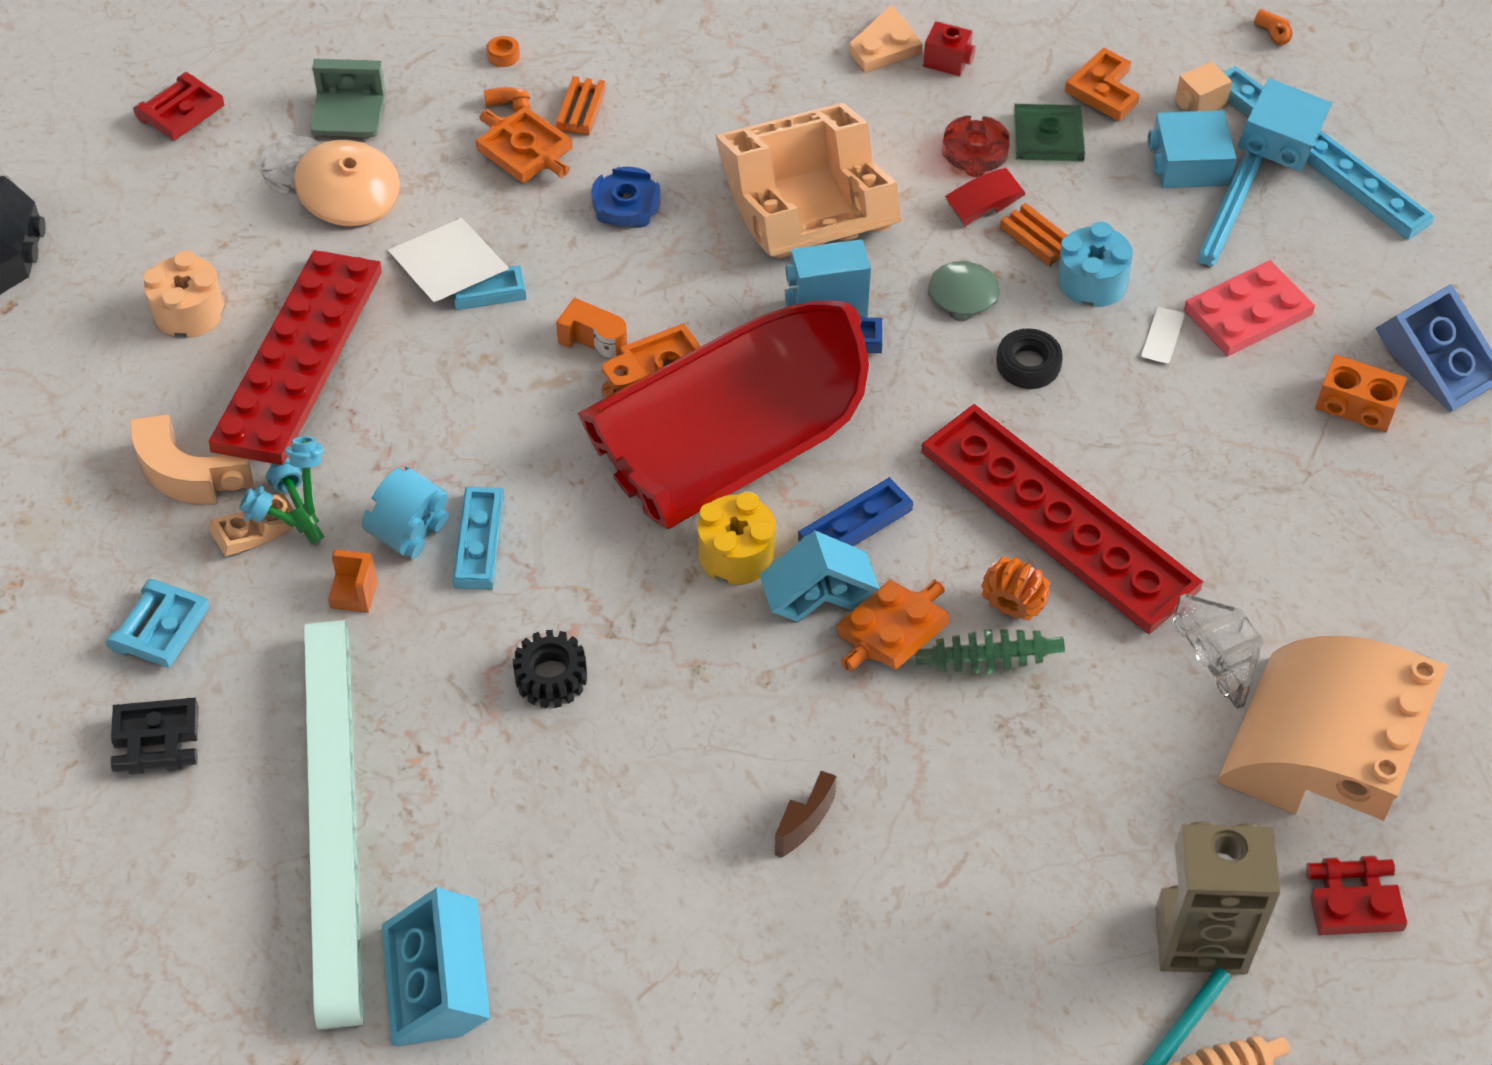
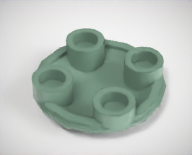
(963, 289)

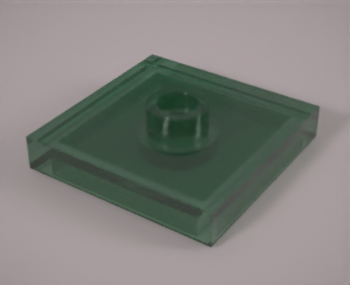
(1048, 132)

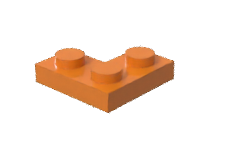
(1100, 87)

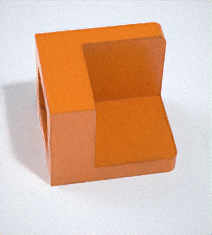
(353, 581)

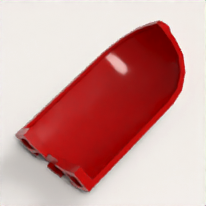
(733, 408)

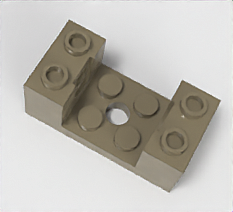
(1219, 903)

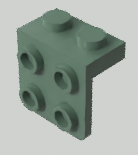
(347, 97)

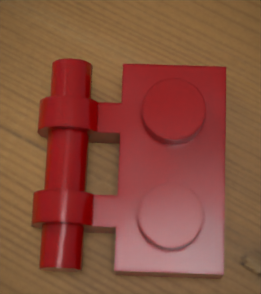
(1360, 908)

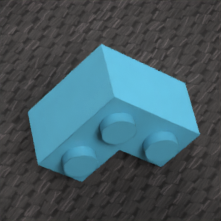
(815, 573)

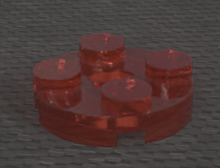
(971, 158)

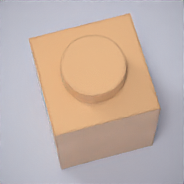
(1203, 89)

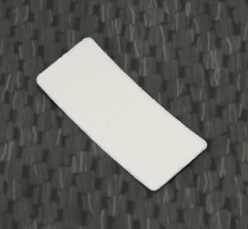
(1163, 335)

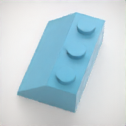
(435, 969)

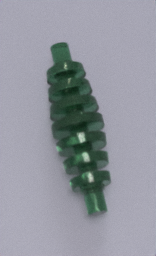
(1005, 649)

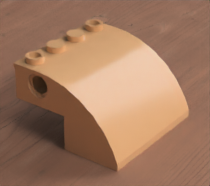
(808, 180)
(1333, 722)

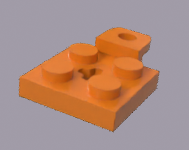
(646, 357)

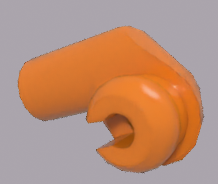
(1277, 26)

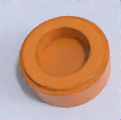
(503, 51)

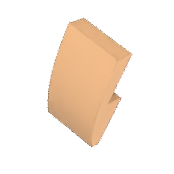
(237, 535)

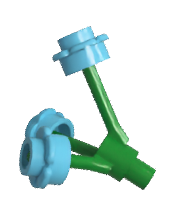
(286, 478)

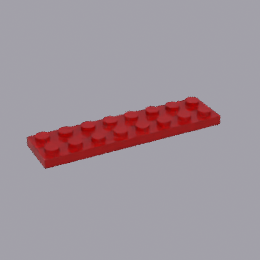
(295, 358)
(1061, 518)

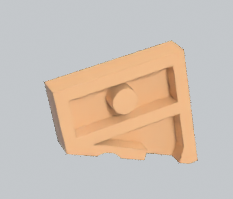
(885, 42)

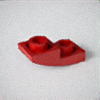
(990, 191)

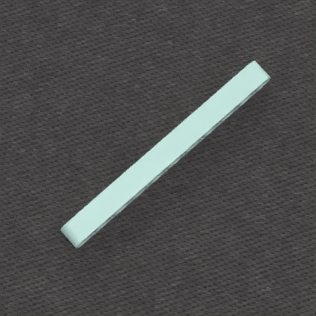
(332, 828)

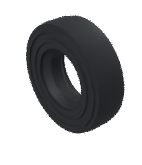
(1029, 376)

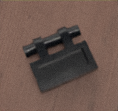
(153, 724)

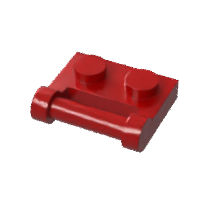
(180, 106)

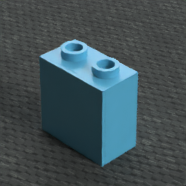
(1284, 124)
(1192, 149)
(830, 273)

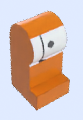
(591, 328)

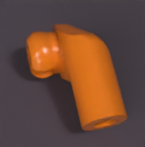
(507, 95)

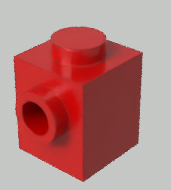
(948, 48)

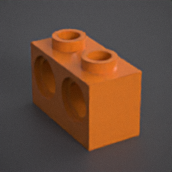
(1360, 393)

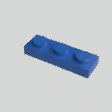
(863, 514)

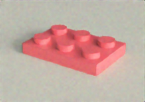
(1249, 307)

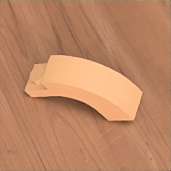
(182, 475)

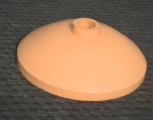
(346, 194)

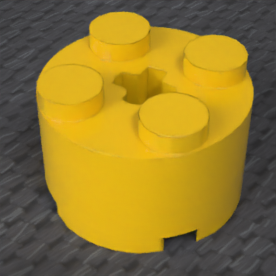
(736, 538)

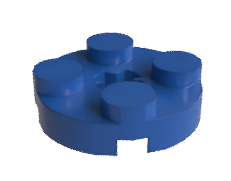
(631, 211)

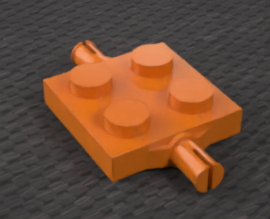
(524, 144)
(892, 624)

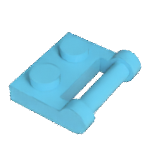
(167, 628)

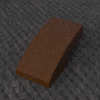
(802, 819)

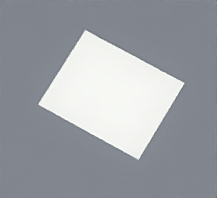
(448, 259)

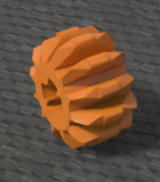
(1015, 588)

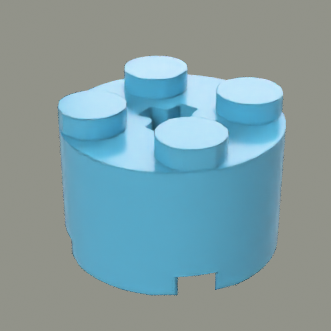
(1095, 265)
(406, 511)

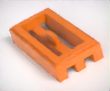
(585, 88)
(1040, 229)

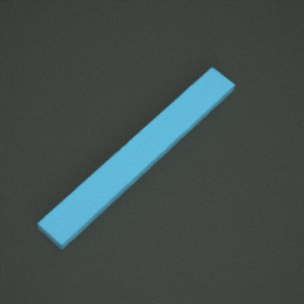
(1344, 169)

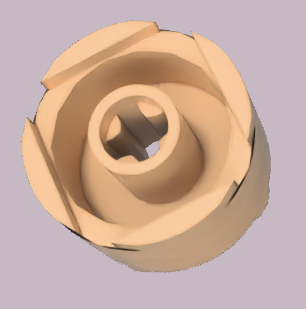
(184, 295)

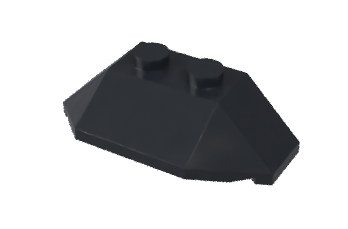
(19, 234)

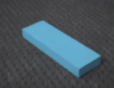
(478, 538)

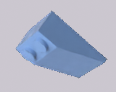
(1441, 348)

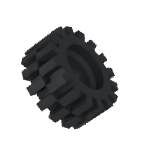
(550, 649)

